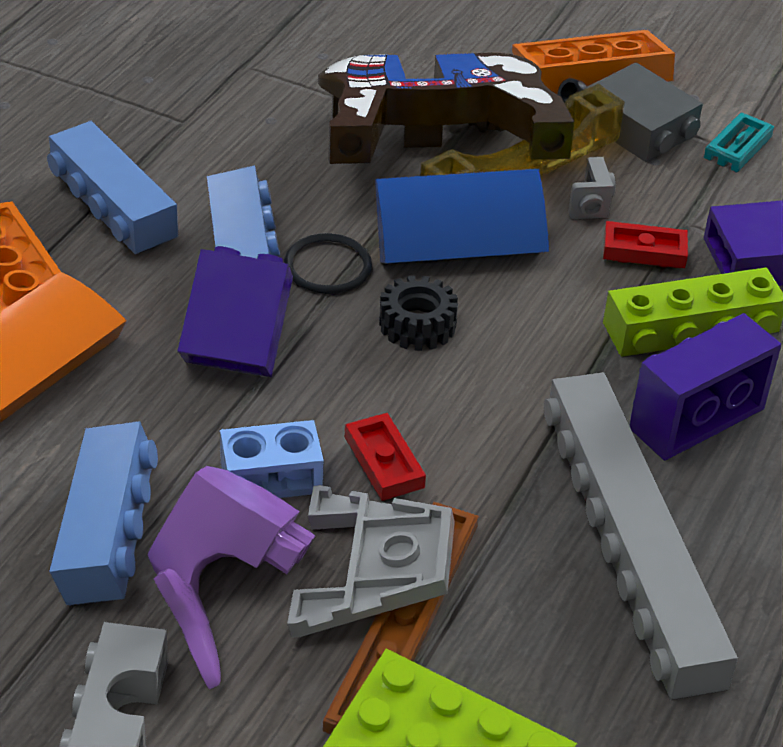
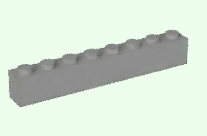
(640, 539)

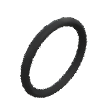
(324, 237)

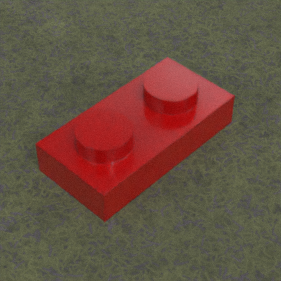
(645, 244)
(385, 456)

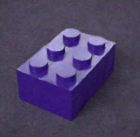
(703, 385)

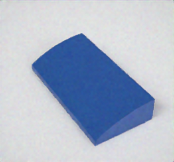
(461, 215)

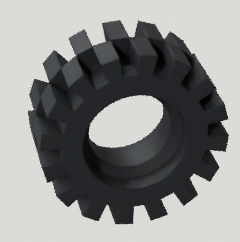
(418, 328)

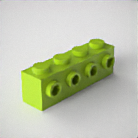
(669, 312)

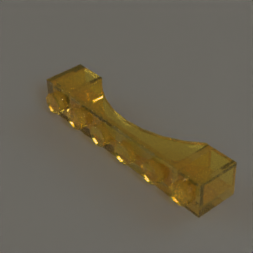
(596, 124)

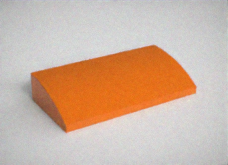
(597, 56)
(22, 257)
(51, 336)

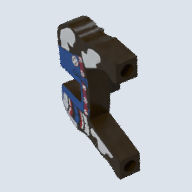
(467, 88)

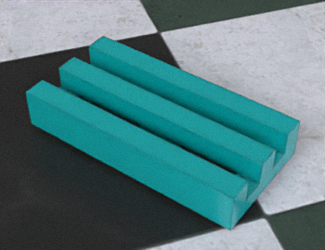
(740, 150)

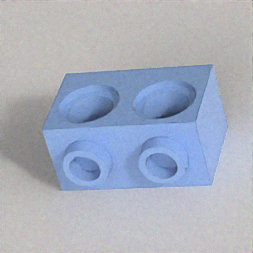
(275, 456)

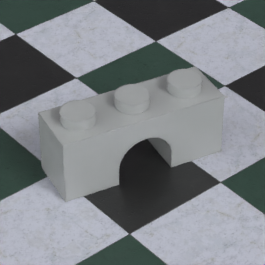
(122, 670)

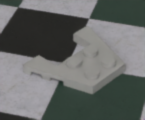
(395, 559)

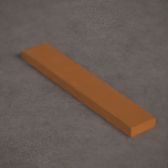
(399, 629)

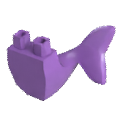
(215, 520)

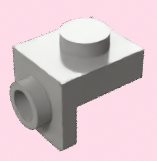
(594, 195)

